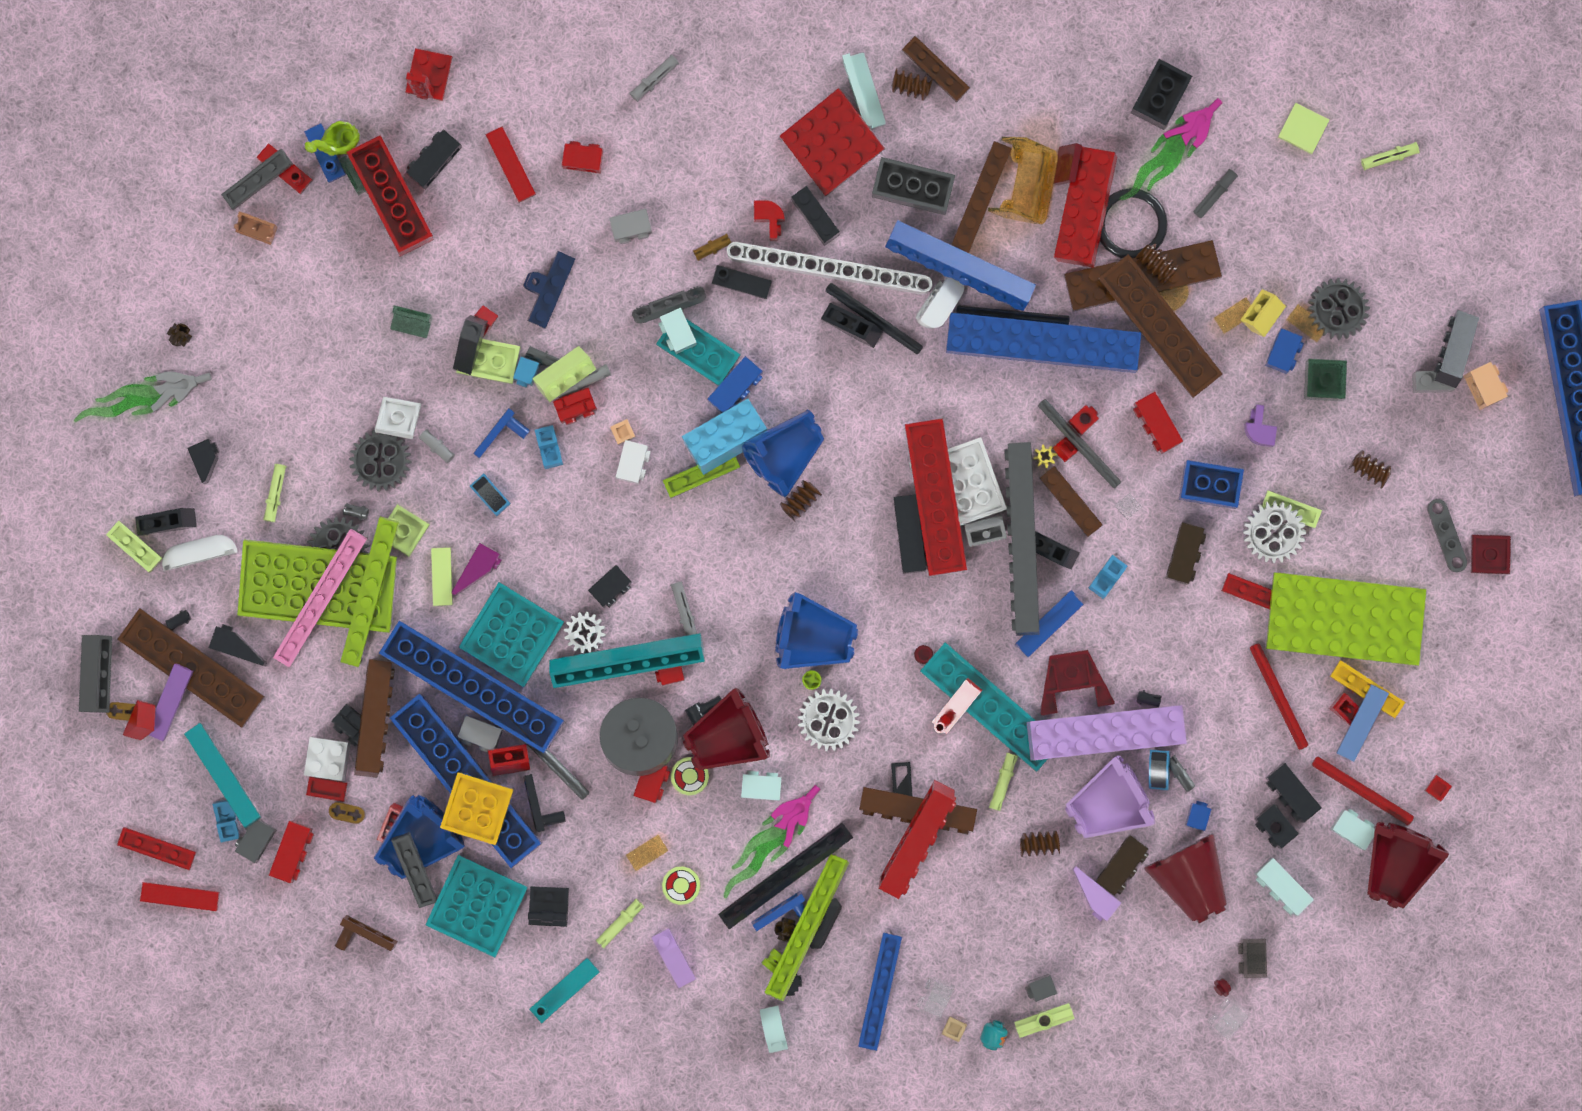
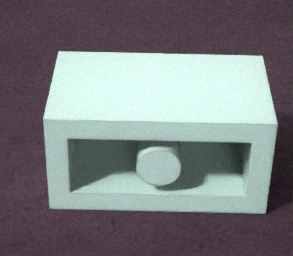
(677, 330)
(761, 787)
(1354, 829)

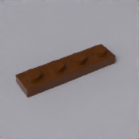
(935, 69)
(1071, 501)

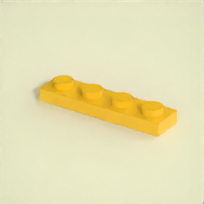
(1360, 684)

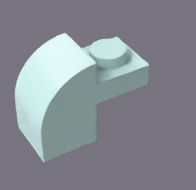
(773, 1029)

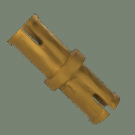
(711, 247)

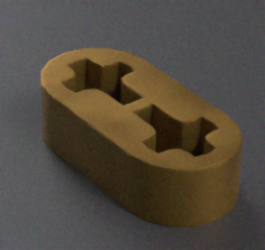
(120, 716)
(348, 808)

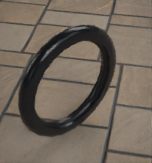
(1161, 216)

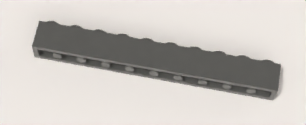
(1023, 539)

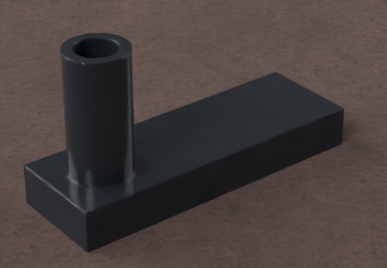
(741, 282)
(538, 820)

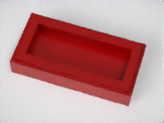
(326, 789)

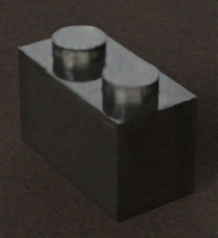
(1253, 958)

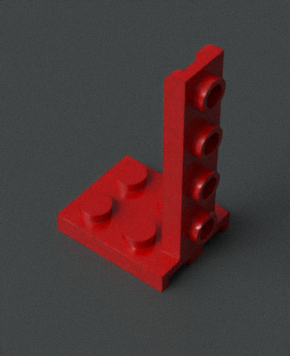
(428, 74)

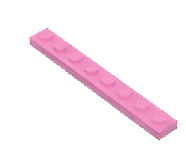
(320, 597)

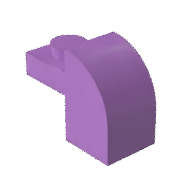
(1256, 432)

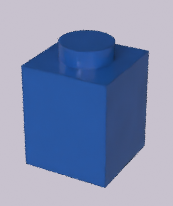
(1198, 816)

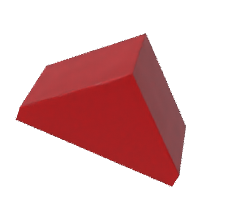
(1344, 708)
(141, 721)

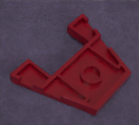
(1070, 673)

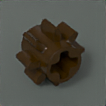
(179, 334)
(784, 929)

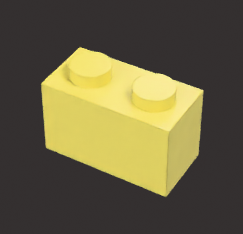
(1263, 313)

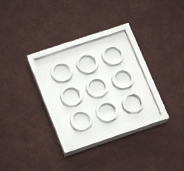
(974, 482)

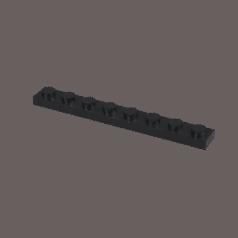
(785, 876)

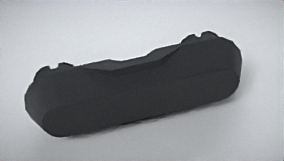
(826, 925)

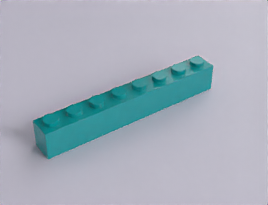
(626, 660)

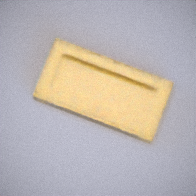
(1232, 316)
(1300, 320)
(647, 852)

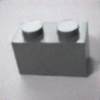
(255, 840)
(1041, 988)

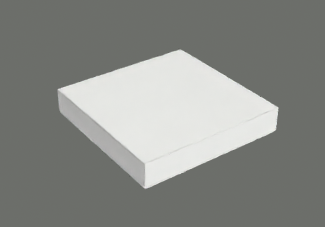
(397, 417)

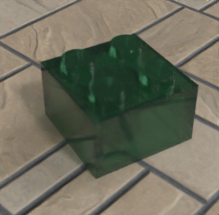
(1325, 380)

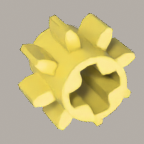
(1046, 461)

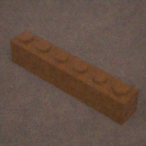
(981, 196)
(373, 718)
(905, 807)

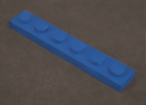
(880, 991)

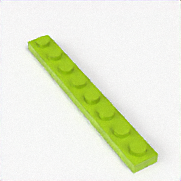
(369, 591)
(806, 927)

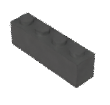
(95, 673)

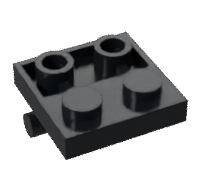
(548, 906)

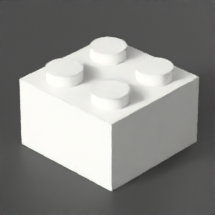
(327, 759)

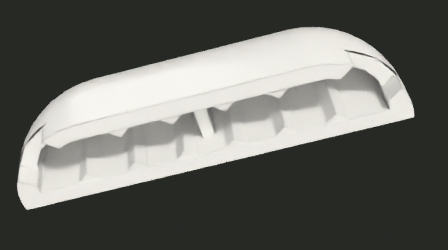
(940, 303)
(198, 551)

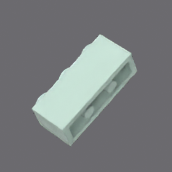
(1283, 887)

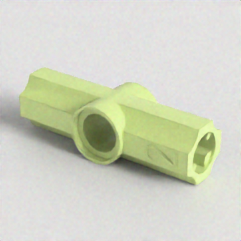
(1056, 1016)

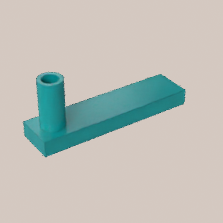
(564, 990)

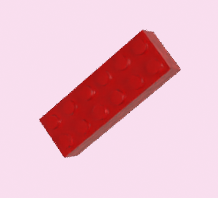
(390, 195)
(1086, 208)
(916, 839)

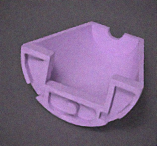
(1111, 802)

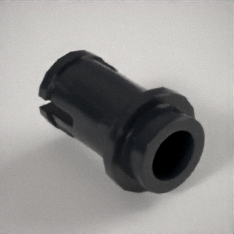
(178, 620)
(1148, 698)

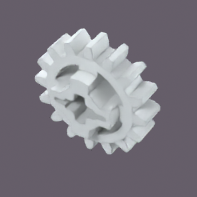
(576, 634)

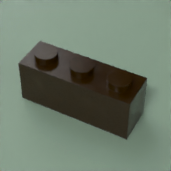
(1185, 553)
(1122, 865)

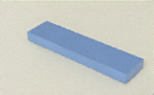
(1362, 723)

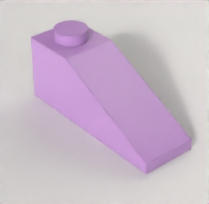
(1098, 898)
(673, 957)

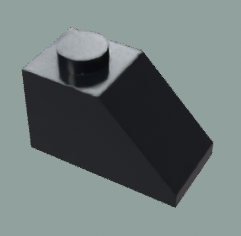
(204, 458)

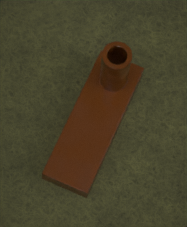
(354, 926)

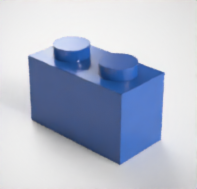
(1284, 350)

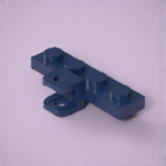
(548, 288)

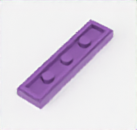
(170, 700)

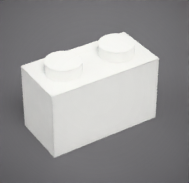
(632, 462)

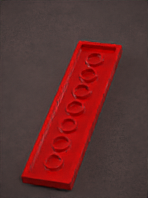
(935, 497)

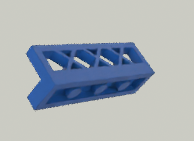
(1050, 623)

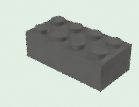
(913, 186)

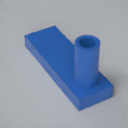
(330, 164)
(508, 420)
(794, 902)

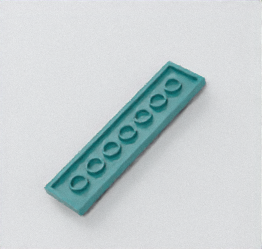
(990, 708)

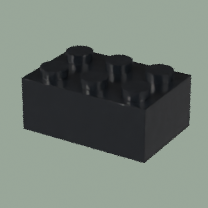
(1161, 94)

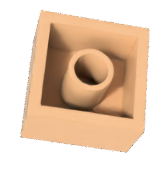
(1486, 385)

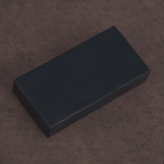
(905, 786)

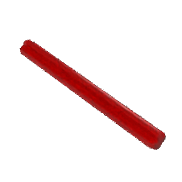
(1279, 696)
(1362, 790)

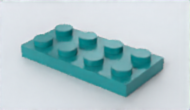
(708, 357)

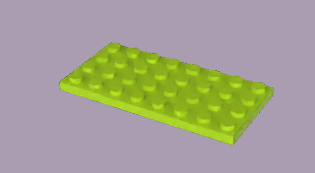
(281, 577)
(1346, 619)

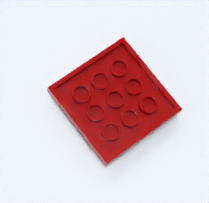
(832, 142)

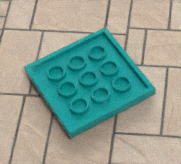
(511, 634)
(476, 906)

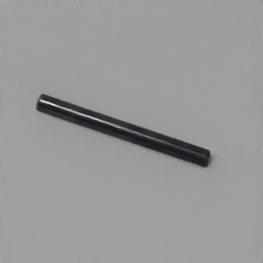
(1011, 314)
(874, 318)

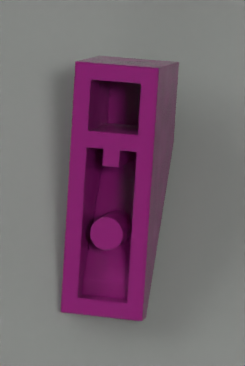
(480, 565)

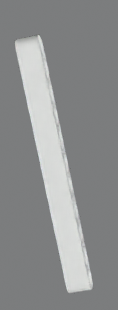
(821, 262)

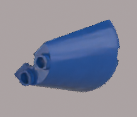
(784, 451)
(812, 635)
(423, 821)

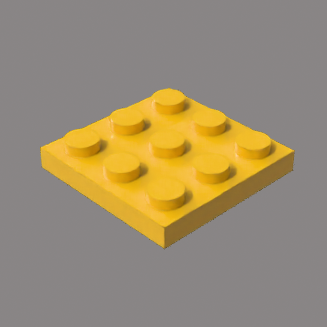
(476, 808)

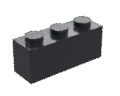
(433, 159)
(815, 215)
(1292, 793)

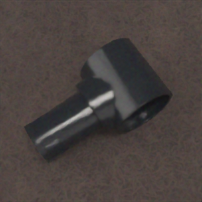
(698, 710)

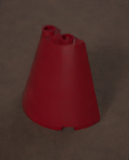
(727, 735)
(1401, 863)
(1192, 879)

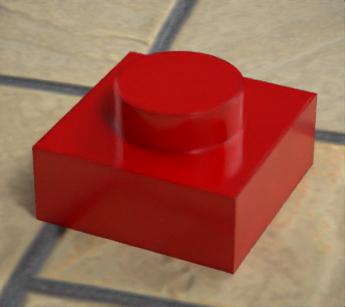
(1065, 449)
(1438, 788)

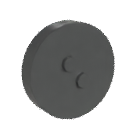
(638, 736)

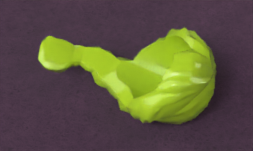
(336, 139)

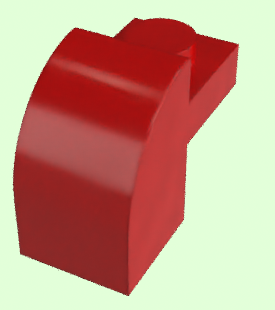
(769, 212)

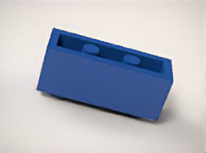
(736, 385)

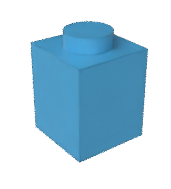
(525, 372)

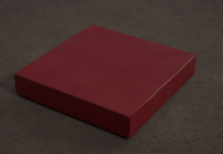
(1067, 163)
(1490, 554)

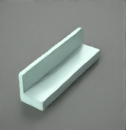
(863, 89)

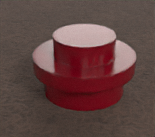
(923, 654)
(1222, 987)

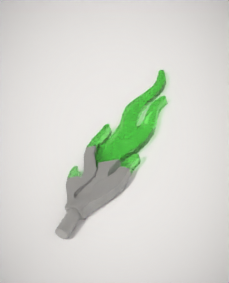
(144, 395)

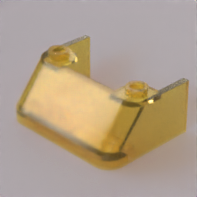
(1032, 183)

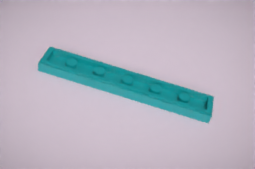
(222, 775)

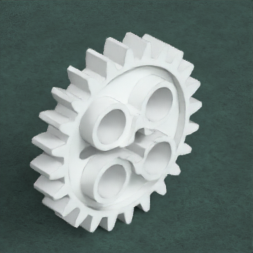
(1286, 543)
(845, 726)

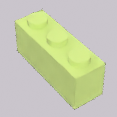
(564, 374)

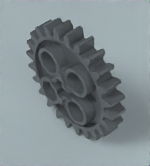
(1353, 300)
(362, 460)
(322, 538)

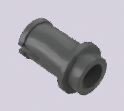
(356, 511)

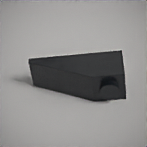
(852, 325)
(469, 344)
(166, 521)
(1055, 551)
(233, 644)

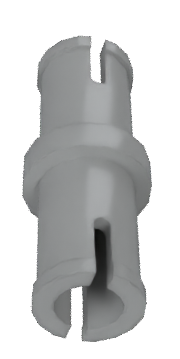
(436, 446)

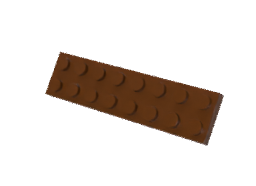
(1196, 265)
(1160, 326)
(209, 679)

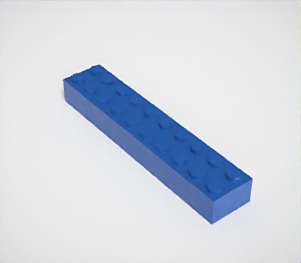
(1043, 342)
(1564, 349)
(471, 686)
(446, 758)

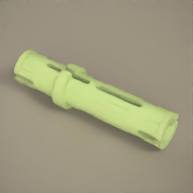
(1411, 150)
(274, 493)
(1003, 781)
(625, 917)

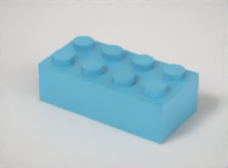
(723, 436)

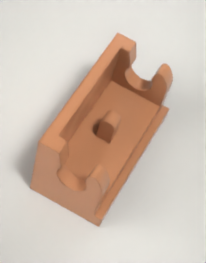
(255, 228)

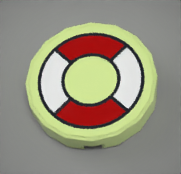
(687, 778)
(681, 885)

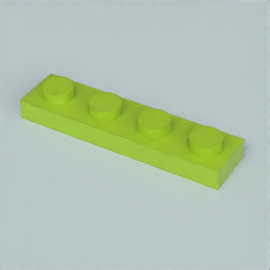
(693, 477)

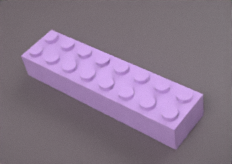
(1106, 732)

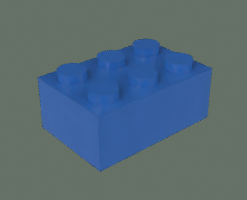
(1211, 484)

